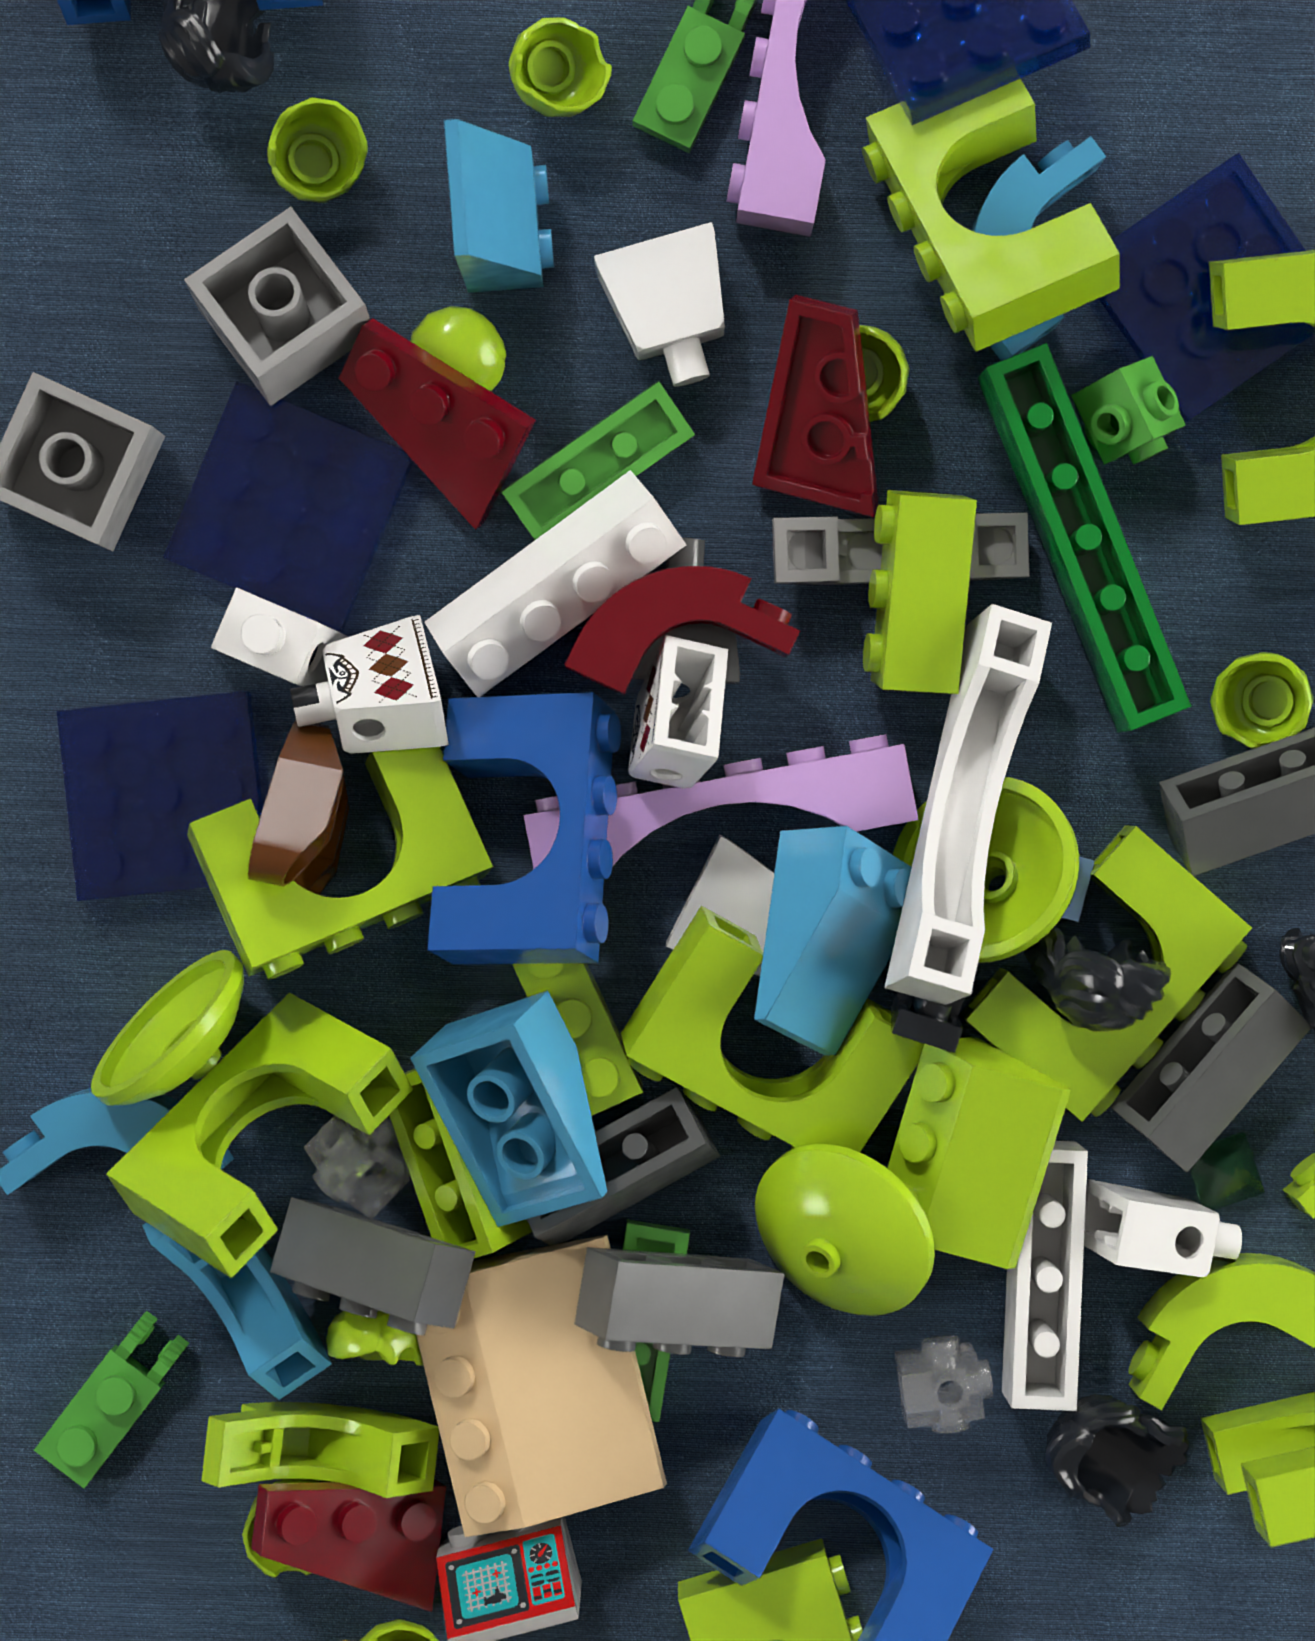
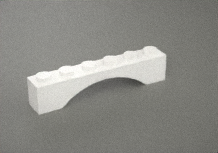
(944, 897)

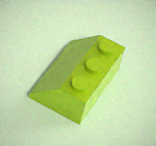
(977, 1147)

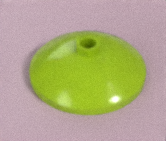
(1040, 866)
(173, 1033)
(844, 1229)

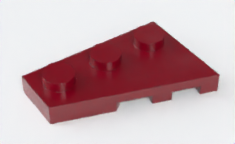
(818, 412)
(438, 416)
(354, 1536)

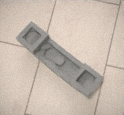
(846, 551)

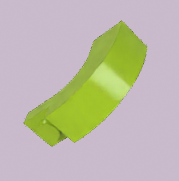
(1194, 1307)
(321, 1442)

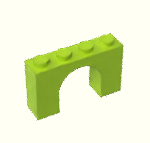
(988, 281)
(1253, 294)
(280, 923)
(1185, 930)
(680, 1032)
(284, 1061)
(1271, 1457)
(789, 1602)

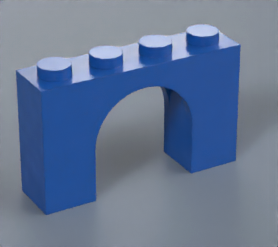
(558, 906)
(785, 1464)

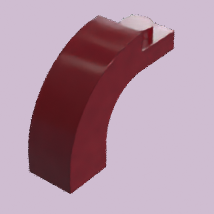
(666, 600)

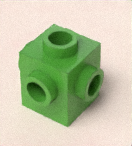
(1129, 412)

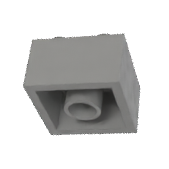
(279, 305)
(75, 461)

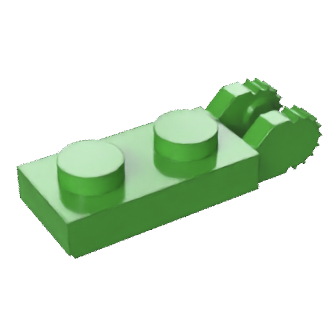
(692, 74)
(107, 1405)

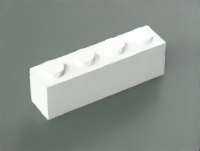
(554, 583)
(1047, 1291)

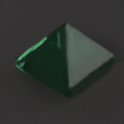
(1226, 1173)

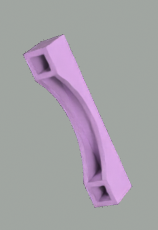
(784, 162)
(852, 790)

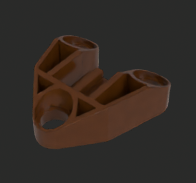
(302, 814)

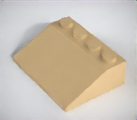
(530, 1402)

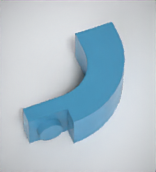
(1021, 197)
(78, 1123)
(259, 1313)

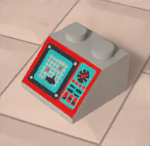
(508, 1581)

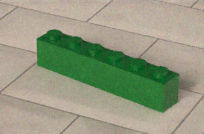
(1083, 539)

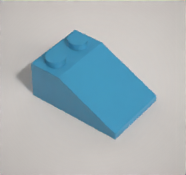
(496, 209)
(827, 932)
(516, 1107)

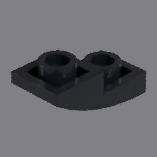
(926, 1021)

